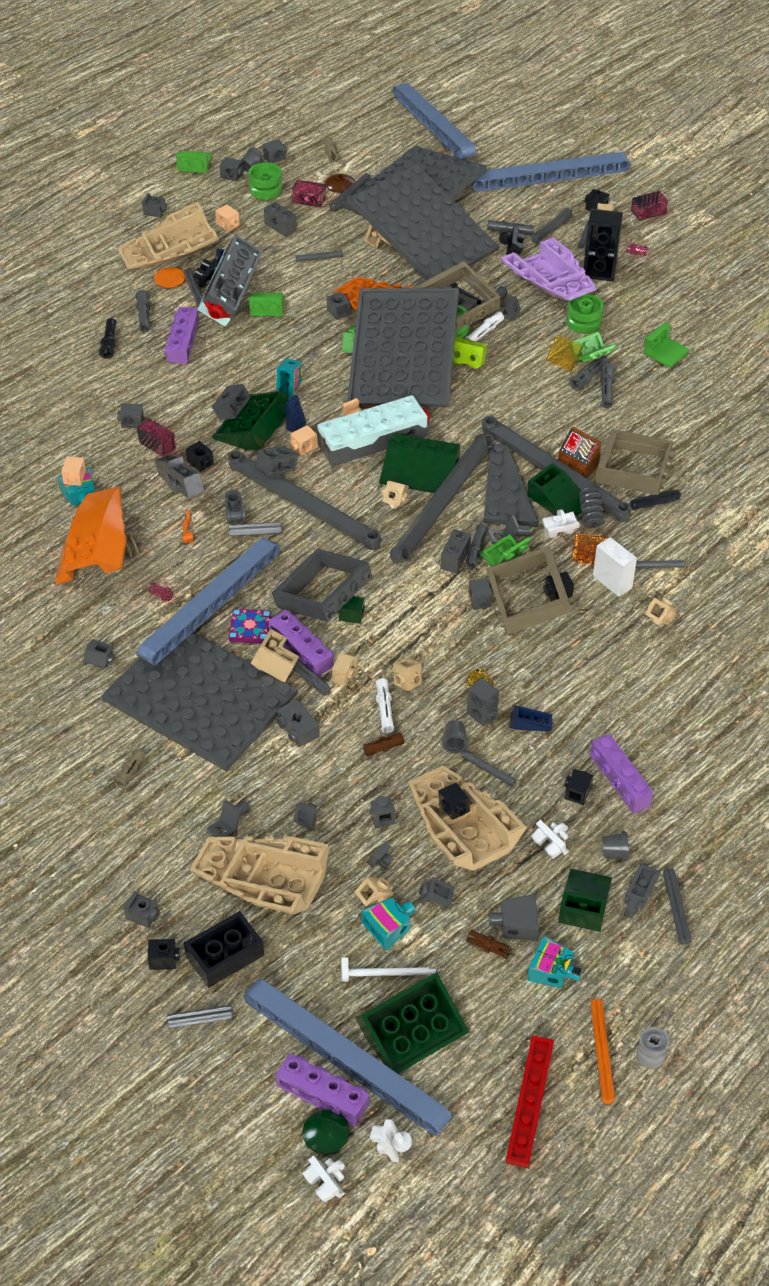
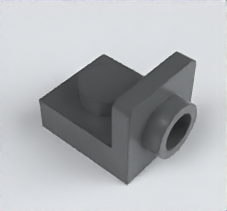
(437, 892)

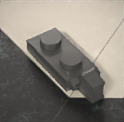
(640, 889)

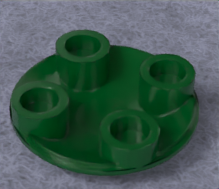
(325, 1132)

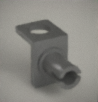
(511, 528)
(229, 818)

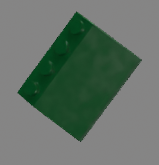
(254, 422)
(418, 462)
(412, 1024)

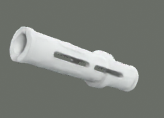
(488, 325)
(383, 698)

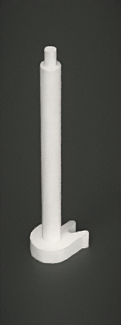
(346, 972)

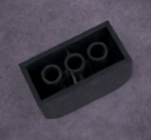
(602, 244)

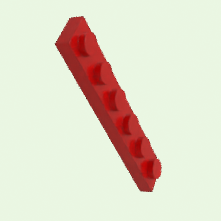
(529, 1102)

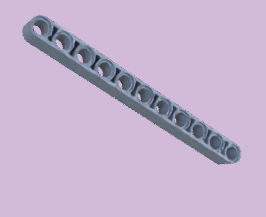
(434, 121)
(552, 171)
(208, 601)
(348, 1057)

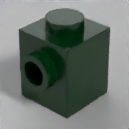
(353, 610)

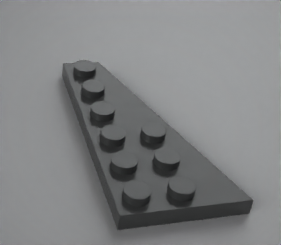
(506, 491)

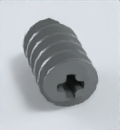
(591, 508)

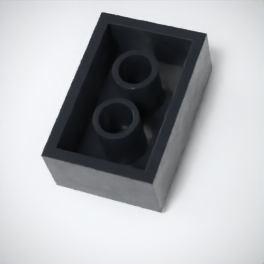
(224, 949)

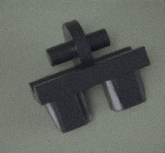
(513, 241)
(205, 271)

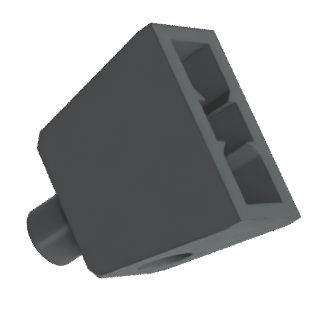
(517, 918)

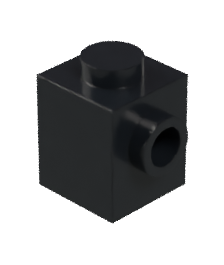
(595, 197)
(550, 588)
(578, 786)
(162, 954)

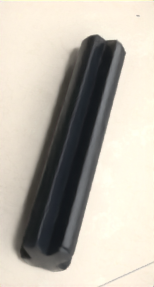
(652, 500)

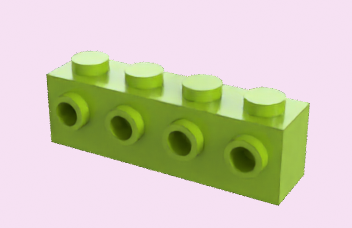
(469, 352)

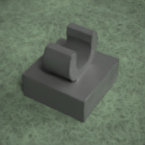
(512, 307)
(306, 815)
(381, 856)

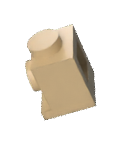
(344, 669)

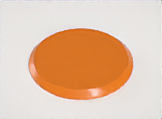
(169, 277)

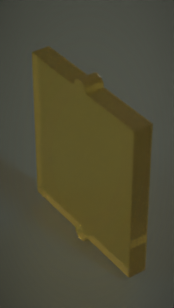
(564, 352)

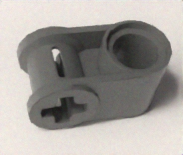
(234, 507)

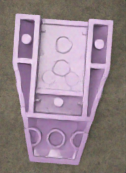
(552, 271)

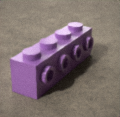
(182, 335)
(302, 642)
(621, 773)
(322, 1089)

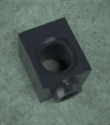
(199, 456)
(454, 801)

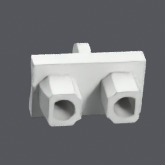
(560, 523)
(556, 846)
(390, 1140)
(318, 1170)

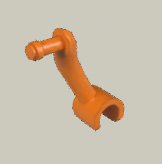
(187, 536)

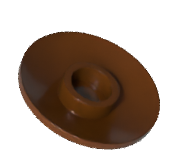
(339, 182)

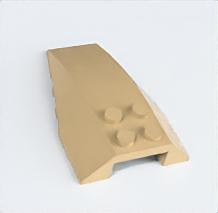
(175, 238)
(471, 839)
(265, 871)

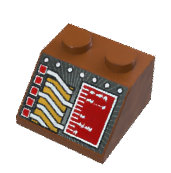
(580, 452)

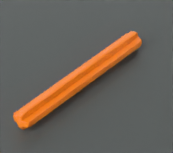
(602, 1051)

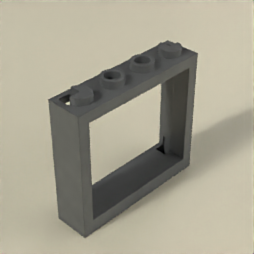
(286, 593)

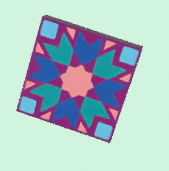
(249, 626)

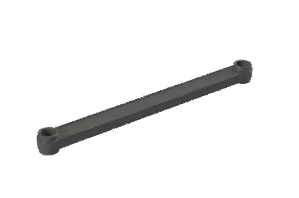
(542, 459)
(441, 498)
(306, 501)

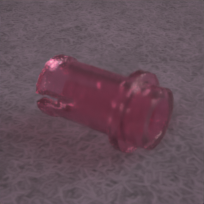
(636, 249)
(164, 593)

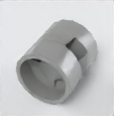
(652, 1047)

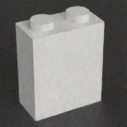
(614, 566)

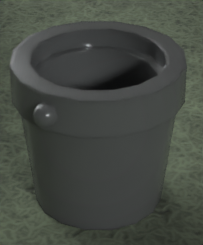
(252, 158)
(455, 737)
(616, 846)

